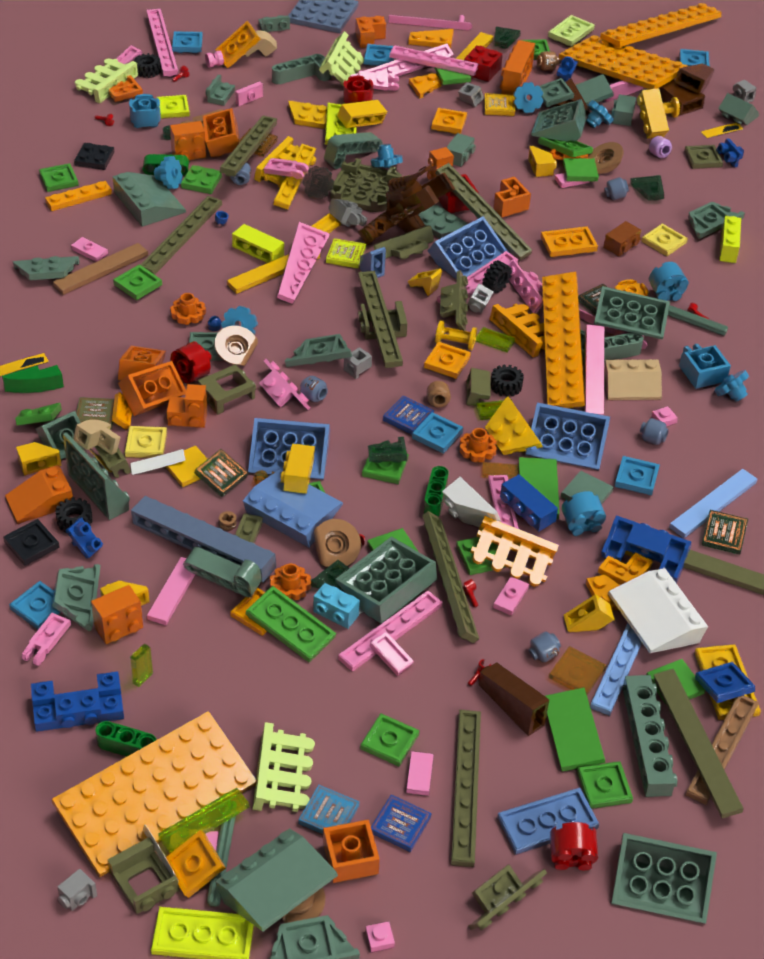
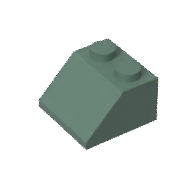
(738, 110)
(52, 432)

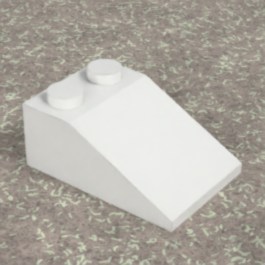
(467, 503)

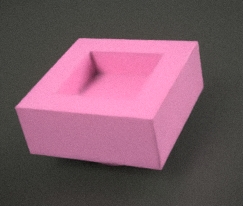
(665, 415)
(380, 936)

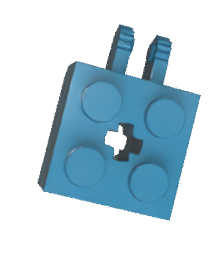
(704, 365)

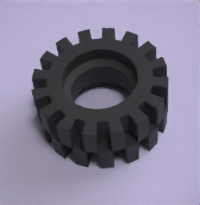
(148, 65)
(497, 276)
(506, 387)
(72, 507)

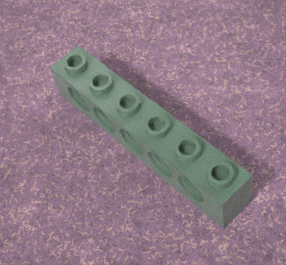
(649, 736)

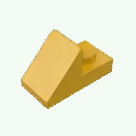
(427, 279)

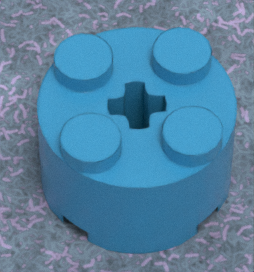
(145, 111)
(668, 281)
(584, 513)

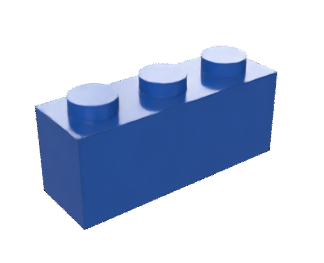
(528, 502)

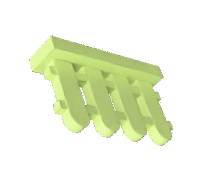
(342, 59)
(102, 86)
(281, 778)

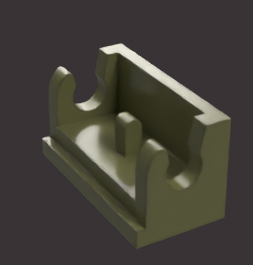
(477, 386)
(114, 462)

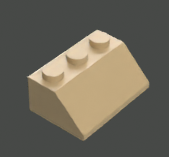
(633, 379)

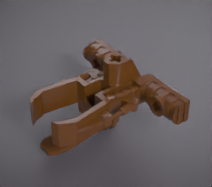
(404, 203)

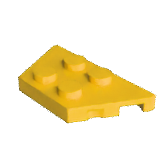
(308, 114)
(511, 429)

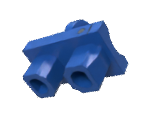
(567, 68)
(731, 152)
(84, 538)

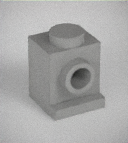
(744, 91)
(471, 94)
(477, 301)
(358, 362)
(76, 890)

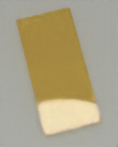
(489, 469)

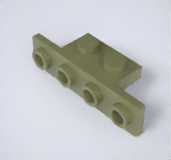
(408, 243)
(454, 301)
(500, 891)

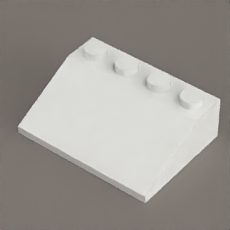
(659, 611)

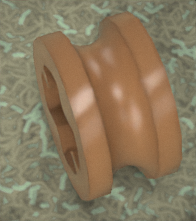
(224, 524)

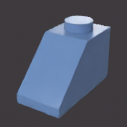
(374, 261)

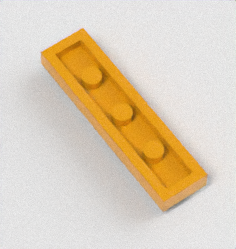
(78, 195)

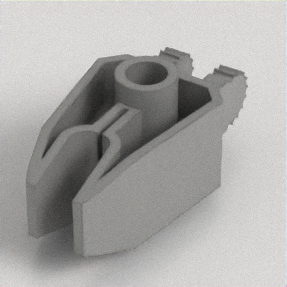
(347, 212)

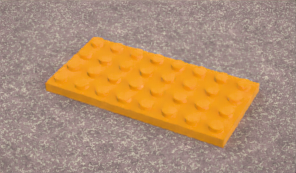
(623, 62)
(152, 789)

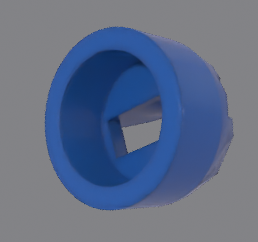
(221, 217)
(214, 323)

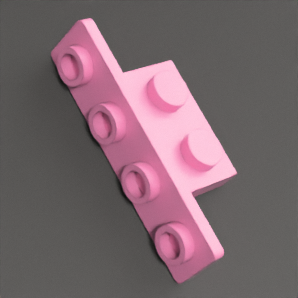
(527, 286)
(279, 389)

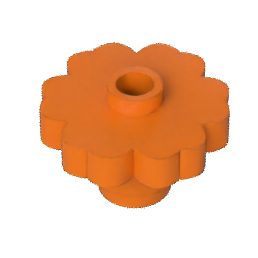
(187, 309)
(478, 445)
(291, 581)

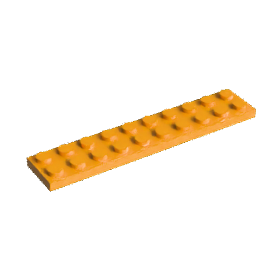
(660, 25)
(563, 341)

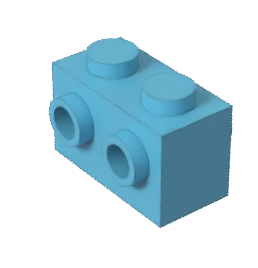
(336, 605)

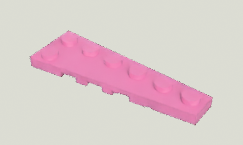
(302, 256)

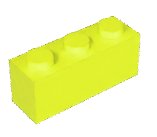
(730, 239)
(257, 244)

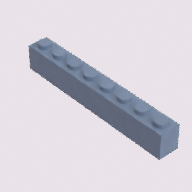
(192, 533)

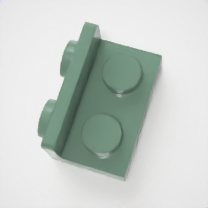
(277, 23)
(219, 92)

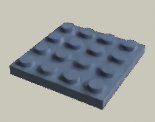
(323, 14)

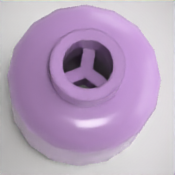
(660, 147)

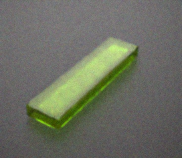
(204, 819)

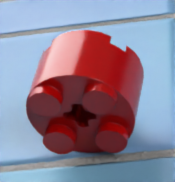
(357, 89)
(191, 362)
(573, 846)

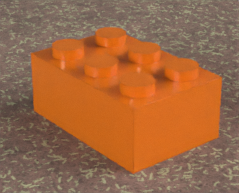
(221, 132)

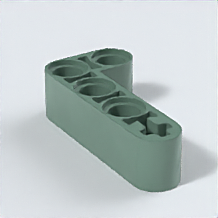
(299, 69)
(345, 144)
(617, 346)
(238, 578)

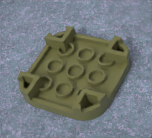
(363, 185)

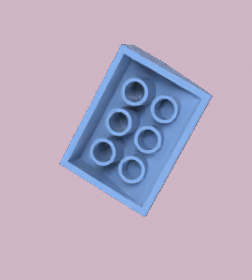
(467, 248)
(569, 435)
(275, 437)
(288, 511)

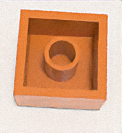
(188, 140)
(117, 614)
(351, 850)

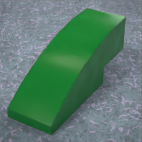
(33, 380)

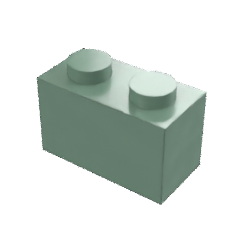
(623, 110)
(461, 147)

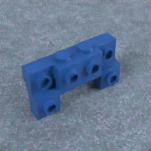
(648, 542)
(77, 707)

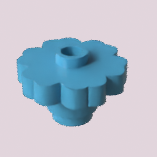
(535, 94)
(598, 115)
(386, 157)
(169, 172)
(240, 314)
(733, 386)

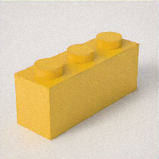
(362, 113)
(652, 113)
(298, 468)

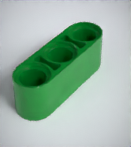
(152, 161)
(434, 496)
(114, 738)

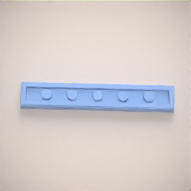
(716, 501)
(618, 668)

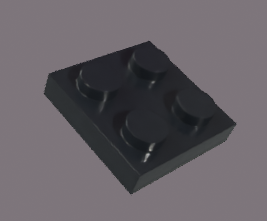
(94, 156)
(31, 542)

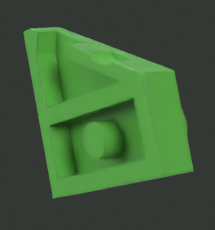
(37, 415)

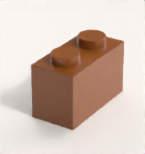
(622, 238)

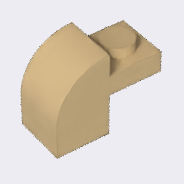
(265, 45)
(94, 433)

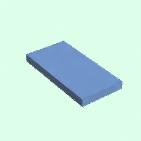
(531, 823)

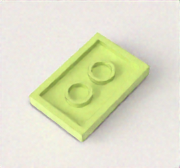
(571, 30)

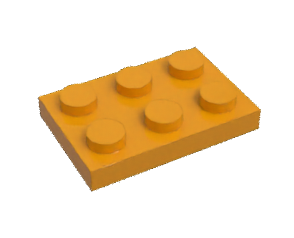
(238, 44)
(569, 241)

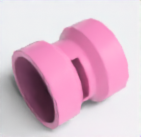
(214, 59)

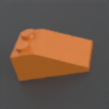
(139, 359)
(151, 387)
(39, 495)

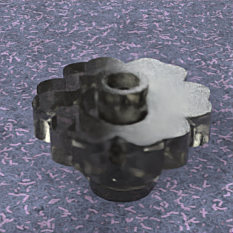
(318, 182)

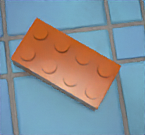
(517, 67)

